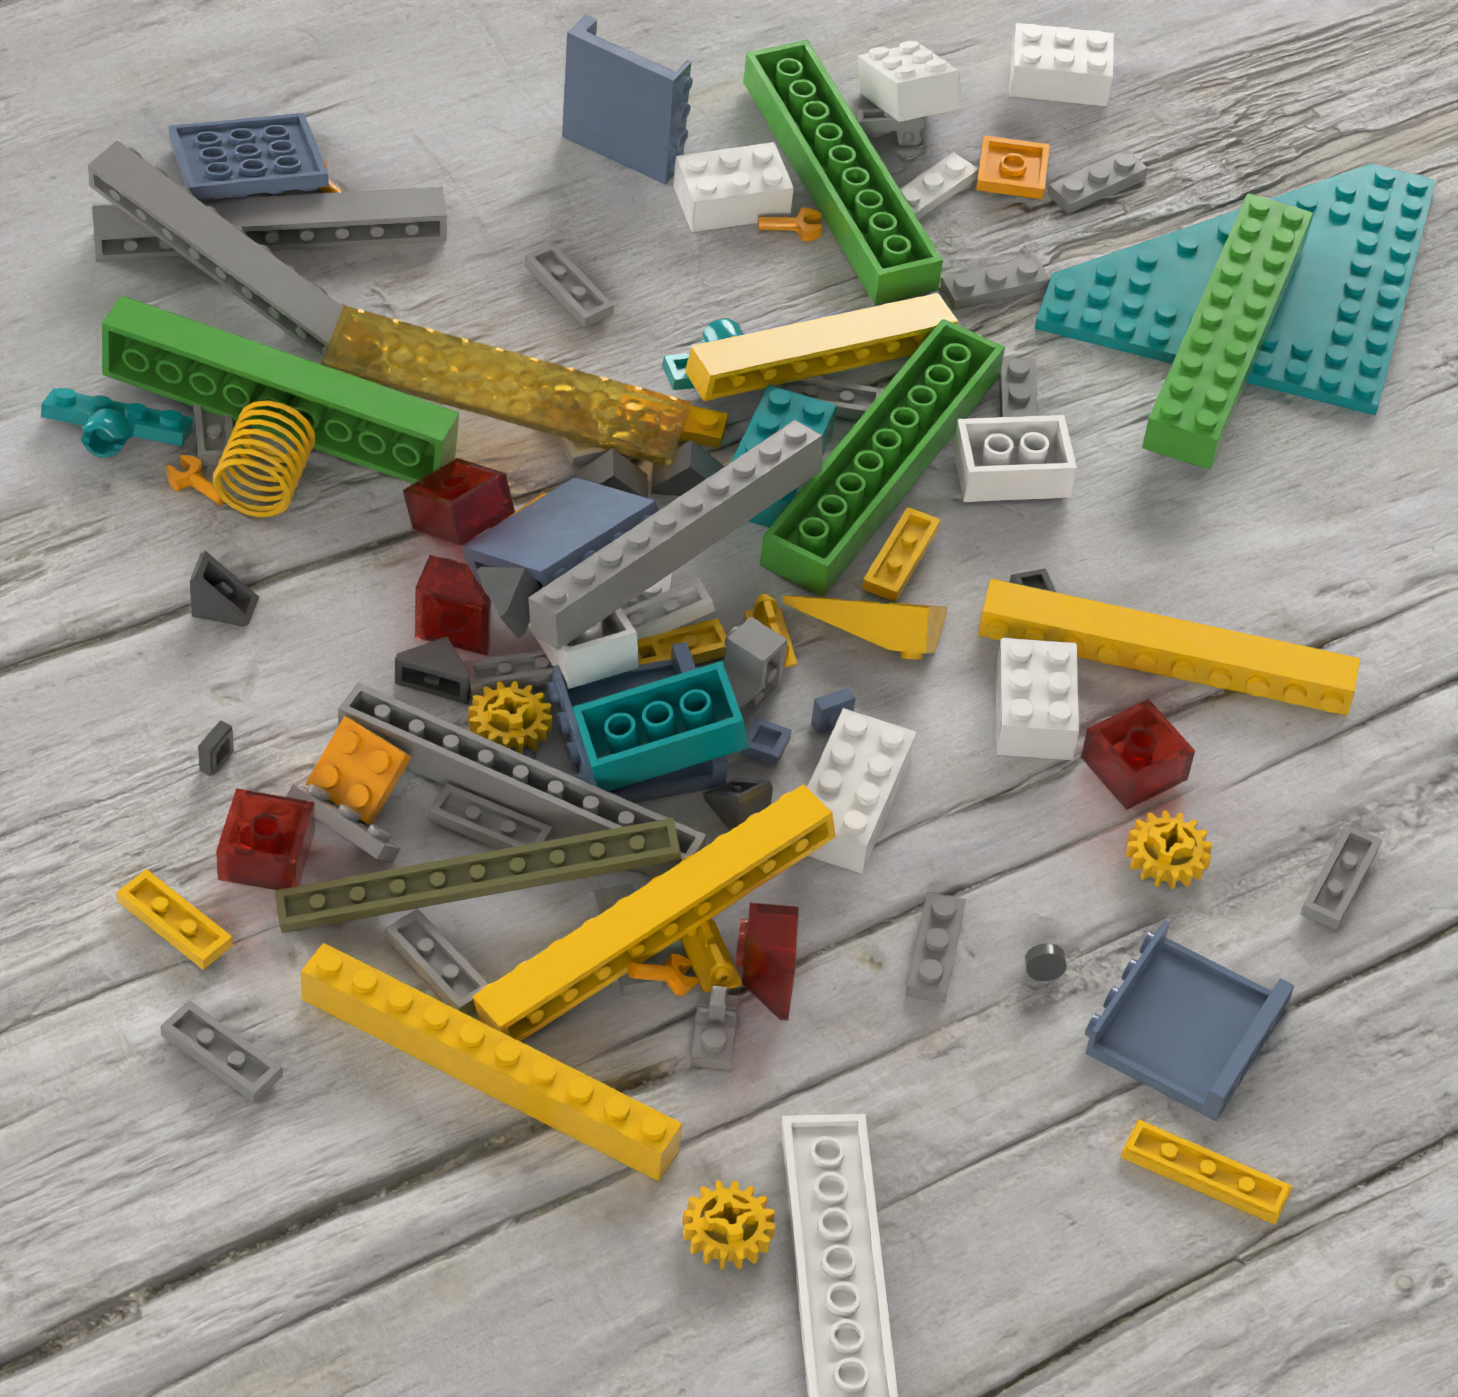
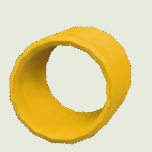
(268, 453)

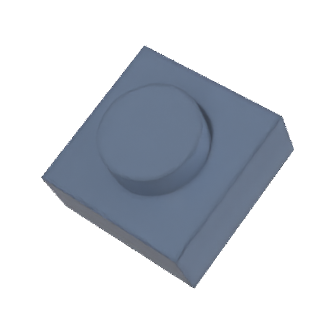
(829, 707)
(767, 741)

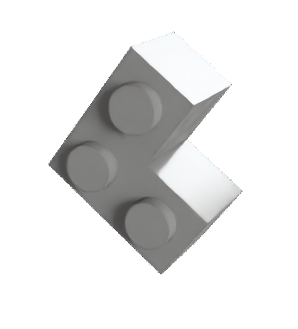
(754, 664)

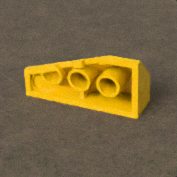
(893, 626)

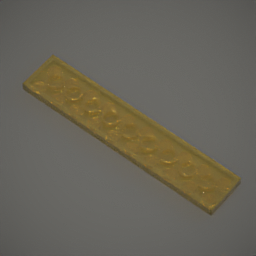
(507, 386)

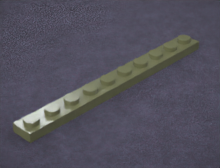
(477, 875)

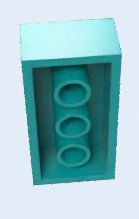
(774, 412)
(661, 727)

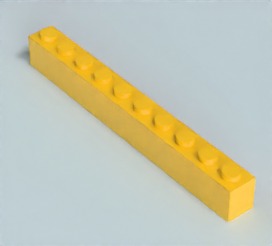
(1173, 647)
(656, 915)
(491, 1061)

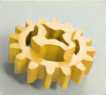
(511, 716)
(1187, 854)
(726, 1226)

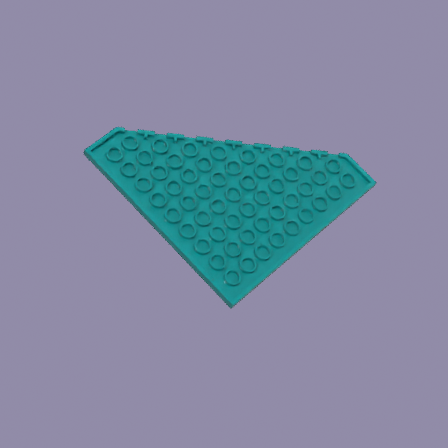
(1335, 316)

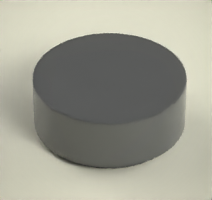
(1045, 962)

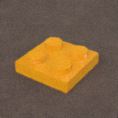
(1013, 167)
(359, 769)

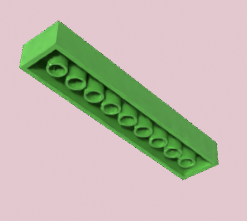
(842, 172)
(1227, 331)
(228, 372)
(881, 457)

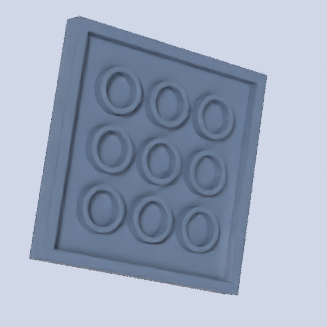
(248, 156)

